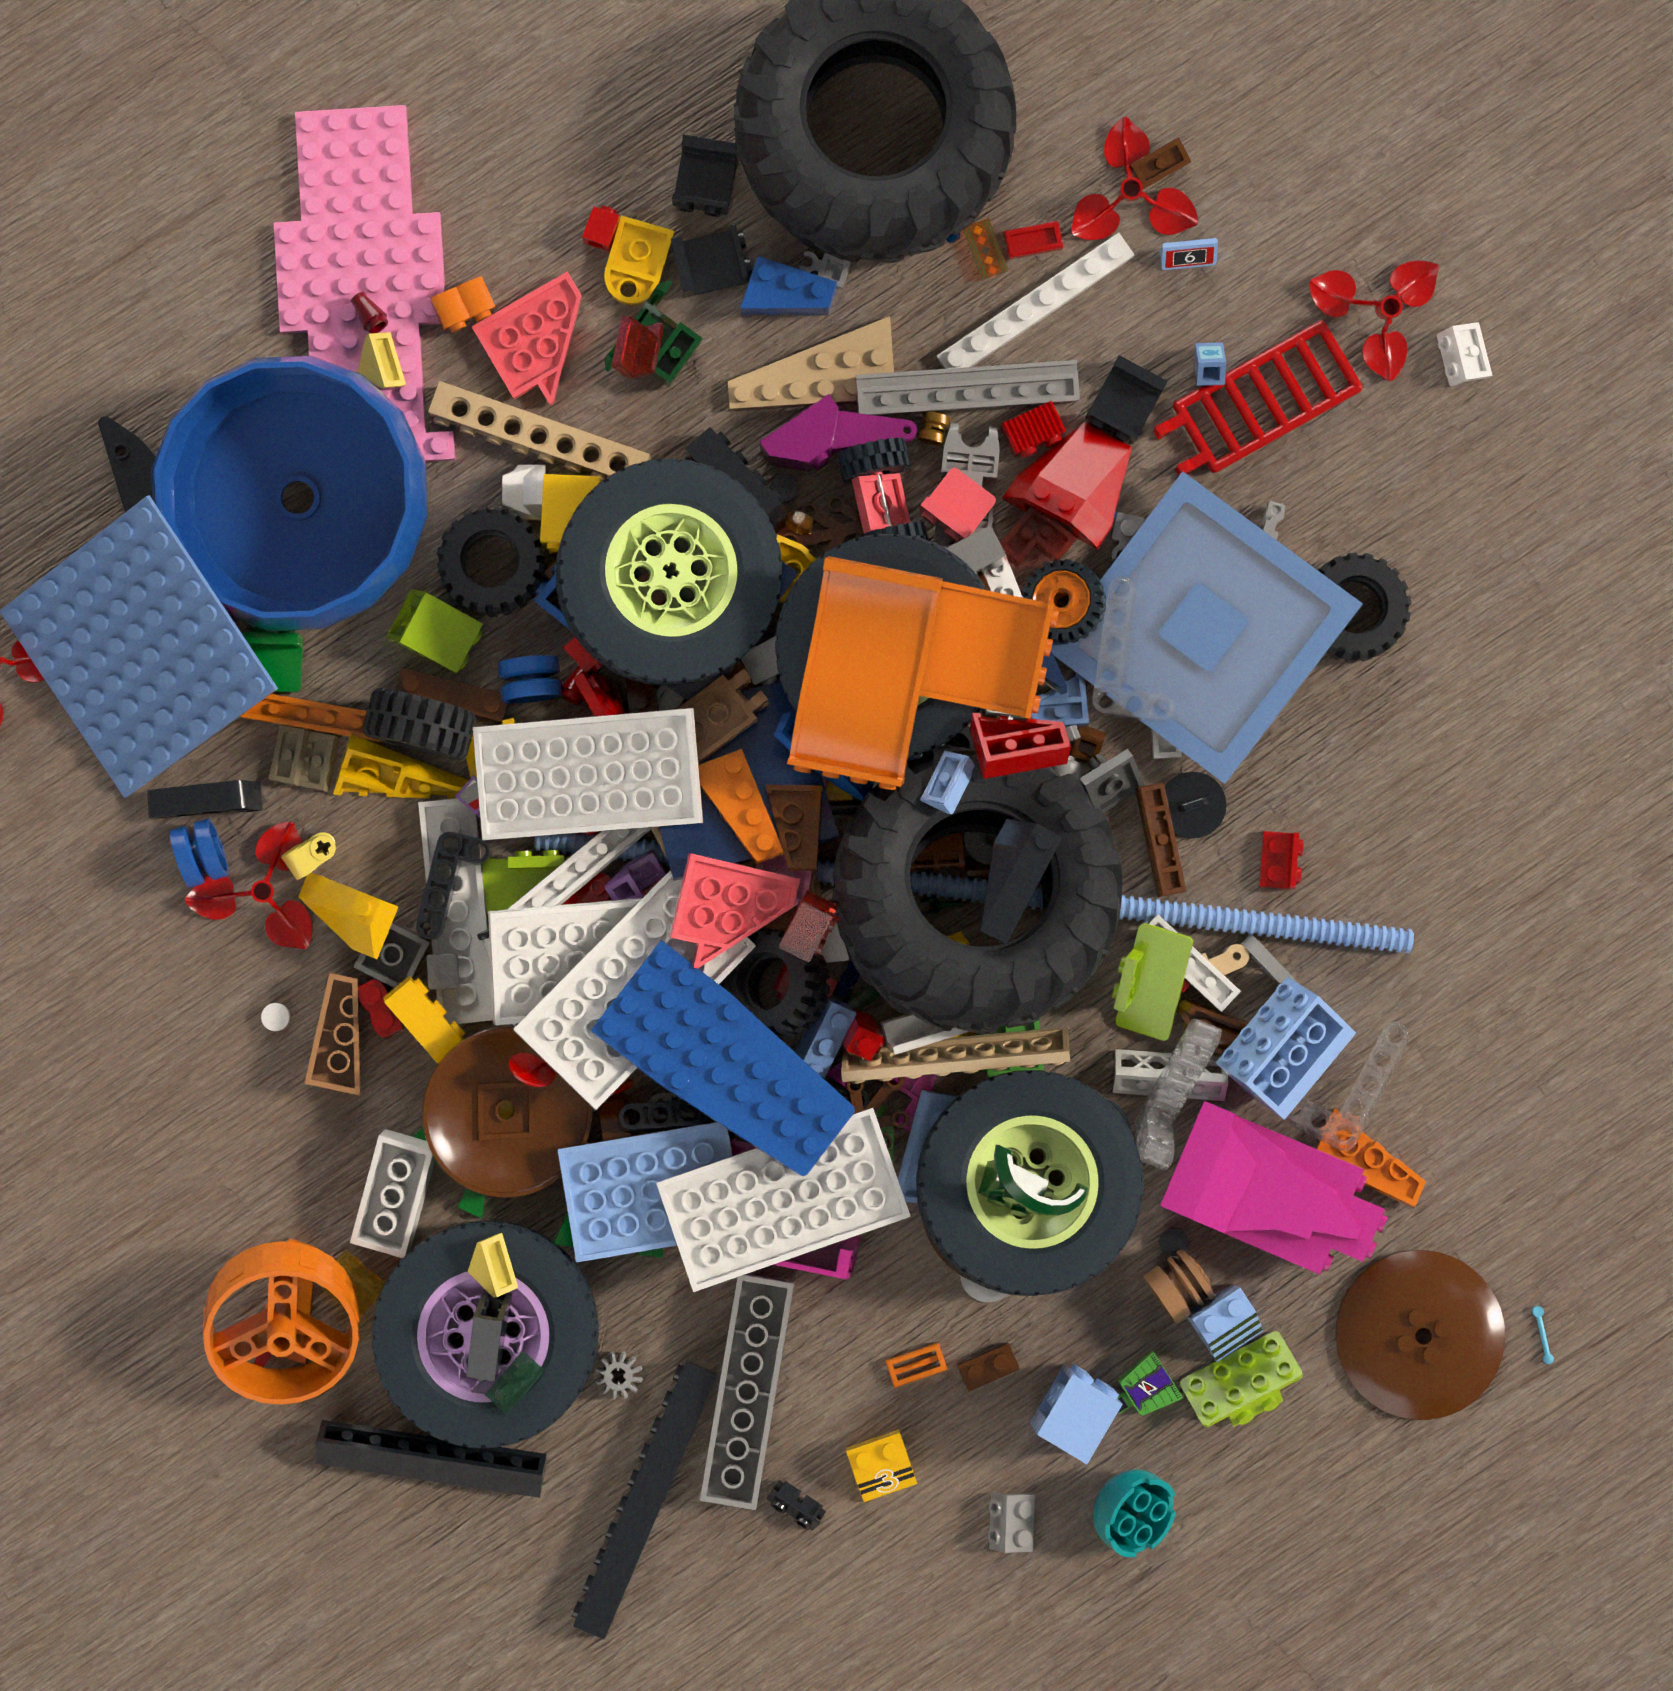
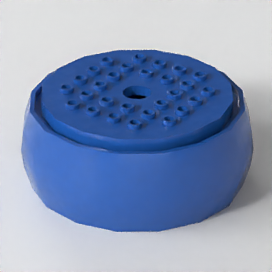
(277, 425)

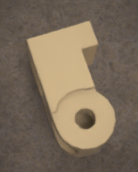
(1231, 959)

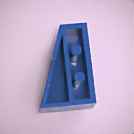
(786, 290)

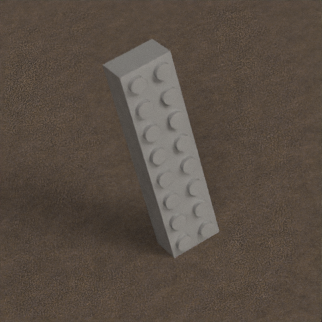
(747, 1391)

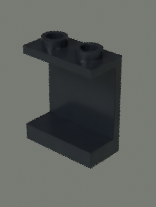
(705, 175)
(711, 262)
(1125, 400)

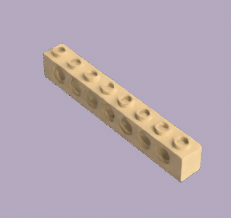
(450, 396)

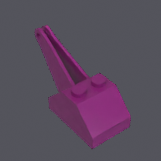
(824, 430)

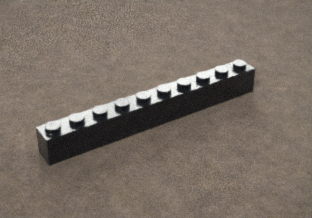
(645, 1499)

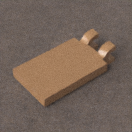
(723, 712)

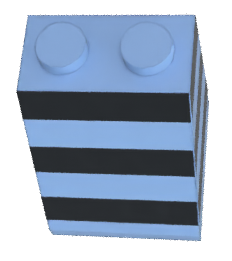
(1225, 1322)

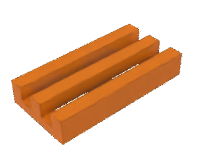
(893, 1372)

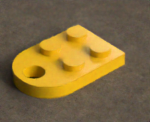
(637, 258)

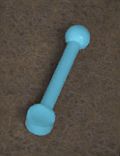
(1538, 1312)

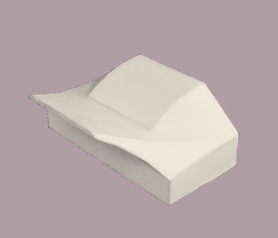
(523, 491)

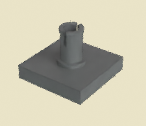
(1111, 780)

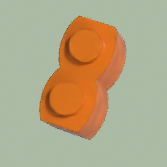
(463, 304)

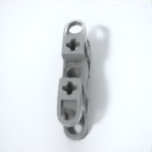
(976, 462)

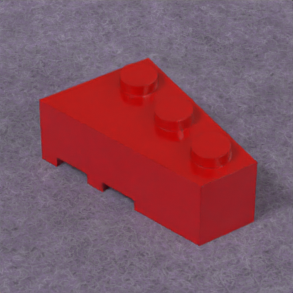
(1017, 745)

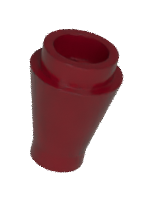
(370, 315)

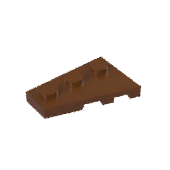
(798, 822)

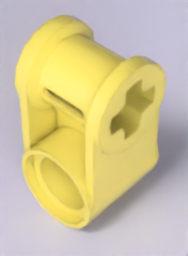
(305, 858)

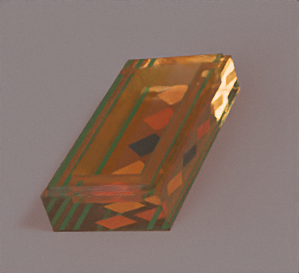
(985, 249)

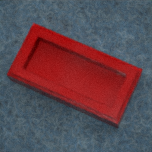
(1033, 240)

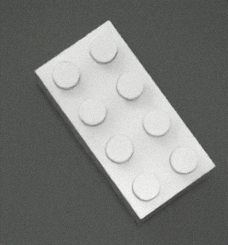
(393, 1194)

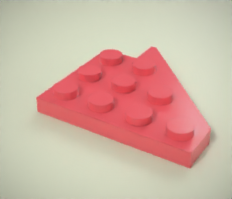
(533, 337)
(726, 904)

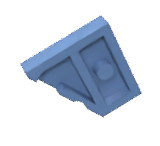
(1065, 708)

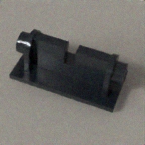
(786, 1501)

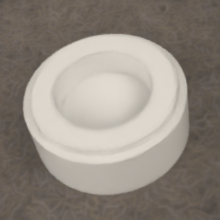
(275, 1017)

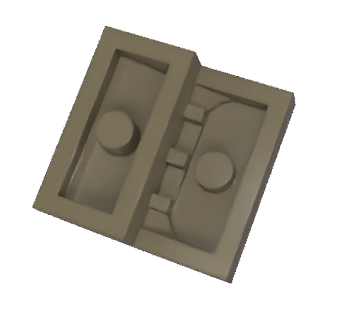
(303, 758)

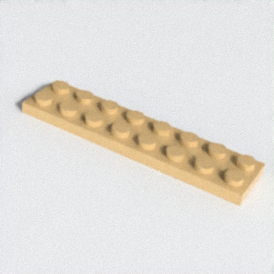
(962, 1054)

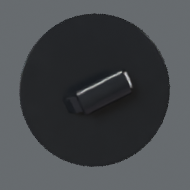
(1195, 804)

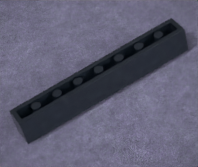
(429, 1459)

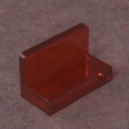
(637, 348)

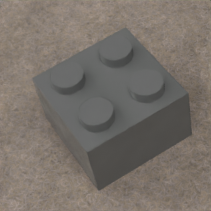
(398, 958)

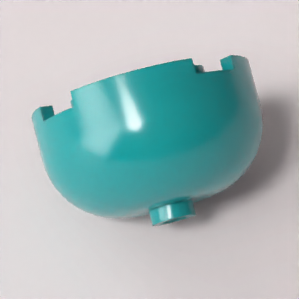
(1133, 1511)

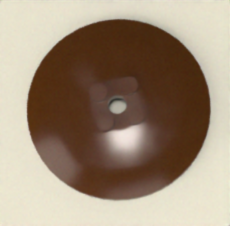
(494, 1152)
(1380, 1326)

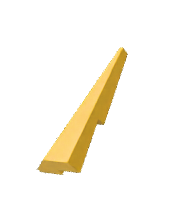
(377, 769)

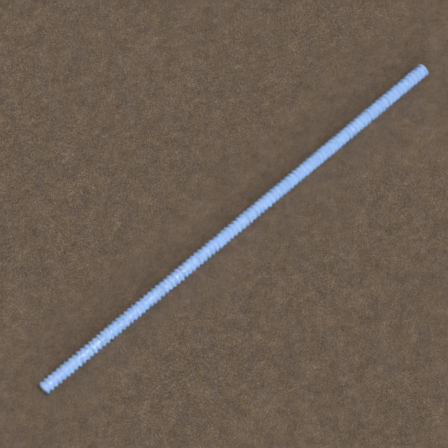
(1130, 907)

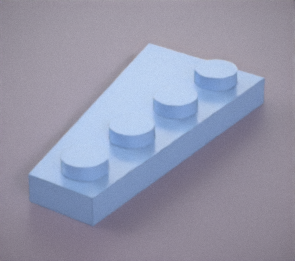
(929, 1108)

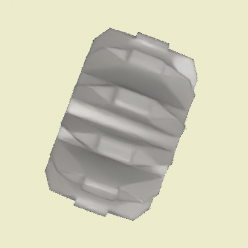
(609, 1374)

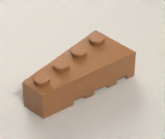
(336, 1042)

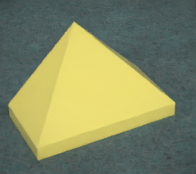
(380, 361)
(492, 1266)

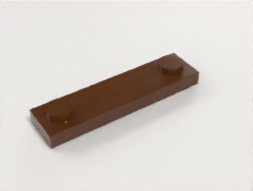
(478, 700)
(1160, 839)

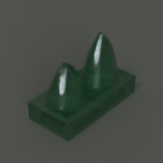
(515, 1382)

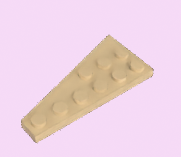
(817, 371)

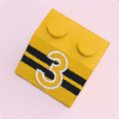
(881, 1465)

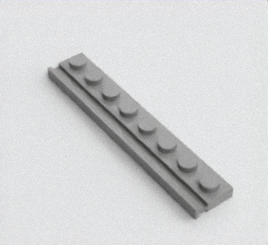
(967, 388)

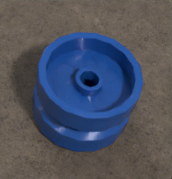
(530, 679)
(199, 853)

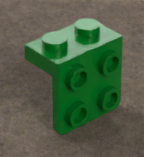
(280, 656)

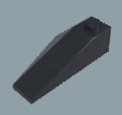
(1015, 870)

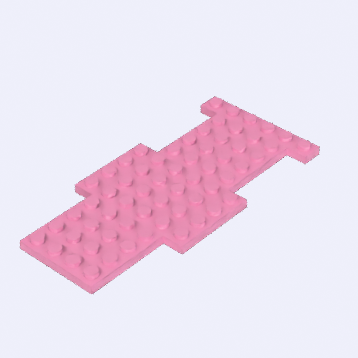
(362, 238)

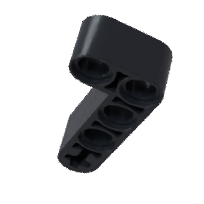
(205, 799)
(447, 886)

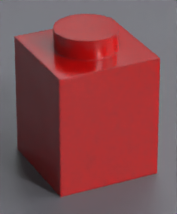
(601, 228)

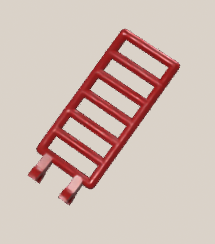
(1284, 425)

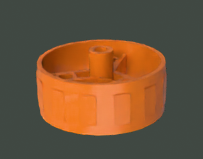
(321, 1343)

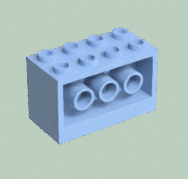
(1286, 1047)
(1076, 1412)

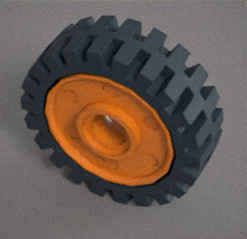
(1084, 593)

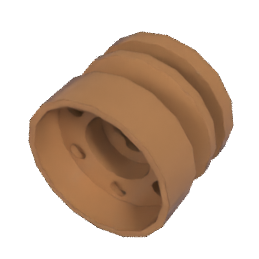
(1179, 1286)

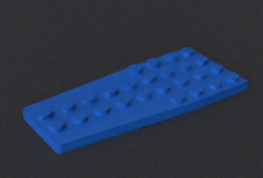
(722, 1060)

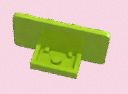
(515, 876)
(1152, 981)
(1242, 1382)

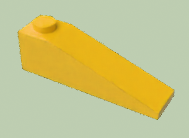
(351, 914)

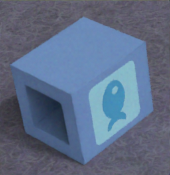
(1209, 363)

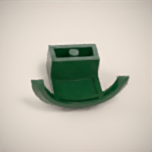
(677, 340)
(1022, 1190)

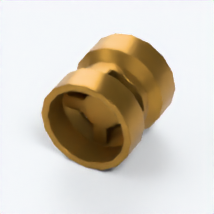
(934, 428)

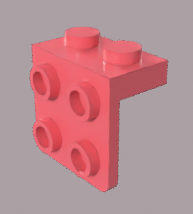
(957, 505)

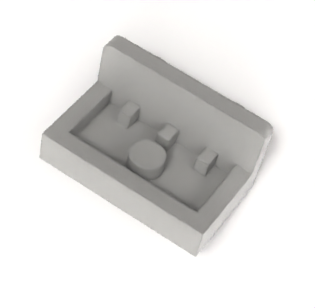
(1011, 1522)

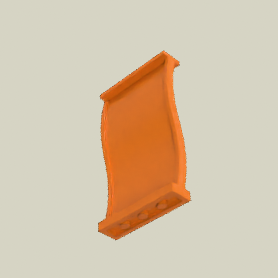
(988, 650)
(864, 672)

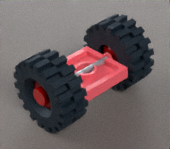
(878, 486)

